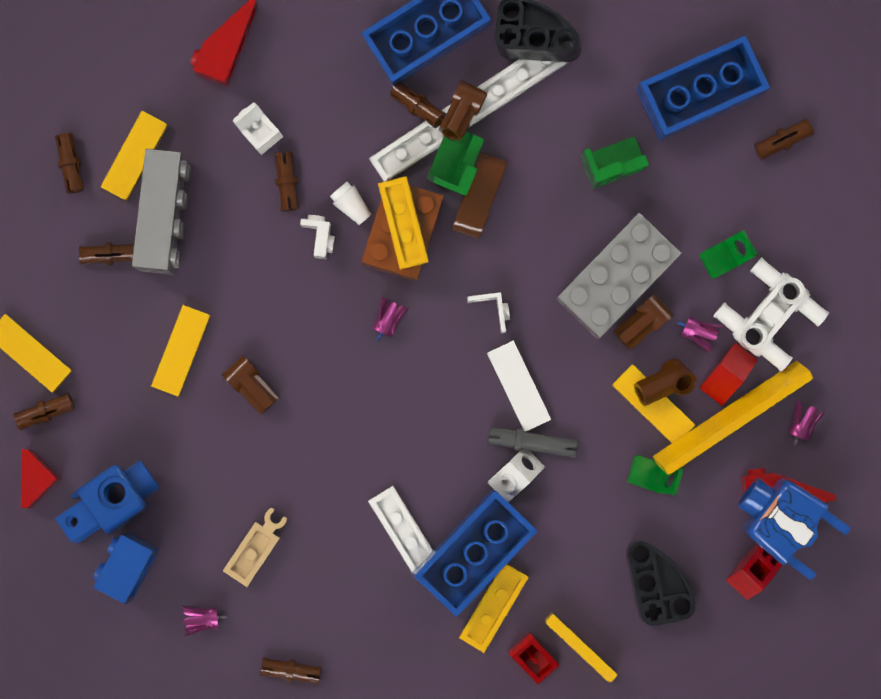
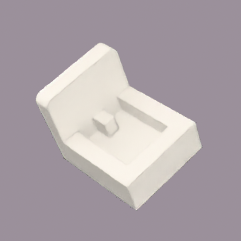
(257, 128)
(324, 241)

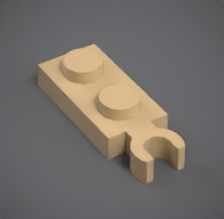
(254, 550)

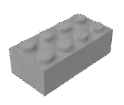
(160, 212)
(618, 276)

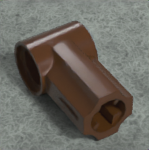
(464, 105)
(648, 318)
(672, 378)
(246, 380)

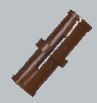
(417, 104)
(801, 130)
(69, 163)
(286, 181)
(89, 255)
(44, 411)
(290, 671)

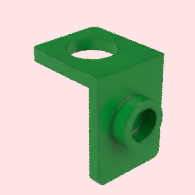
(726, 255)
(650, 476)

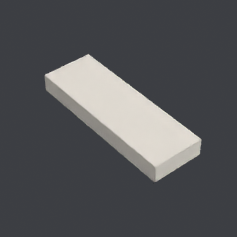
(519, 386)
(401, 527)

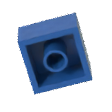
(125, 567)

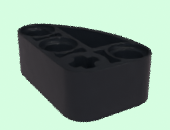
(534, 23)
(667, 586)

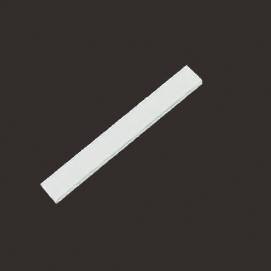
(426, 139)

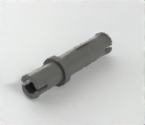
(532, 442)

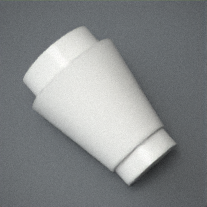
(351, 203)

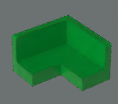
(613, 162)
(455, 163)

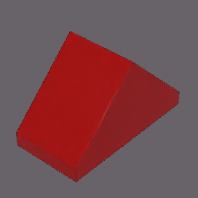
(728, 374)
(36, 478)
(533, 658)

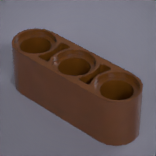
(480, 197)

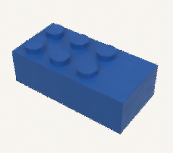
(423, 33)
(702, 88)
(474, 552)

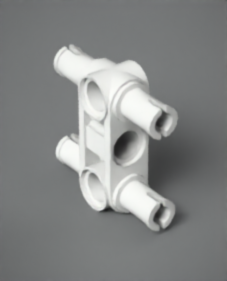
(771, 314)

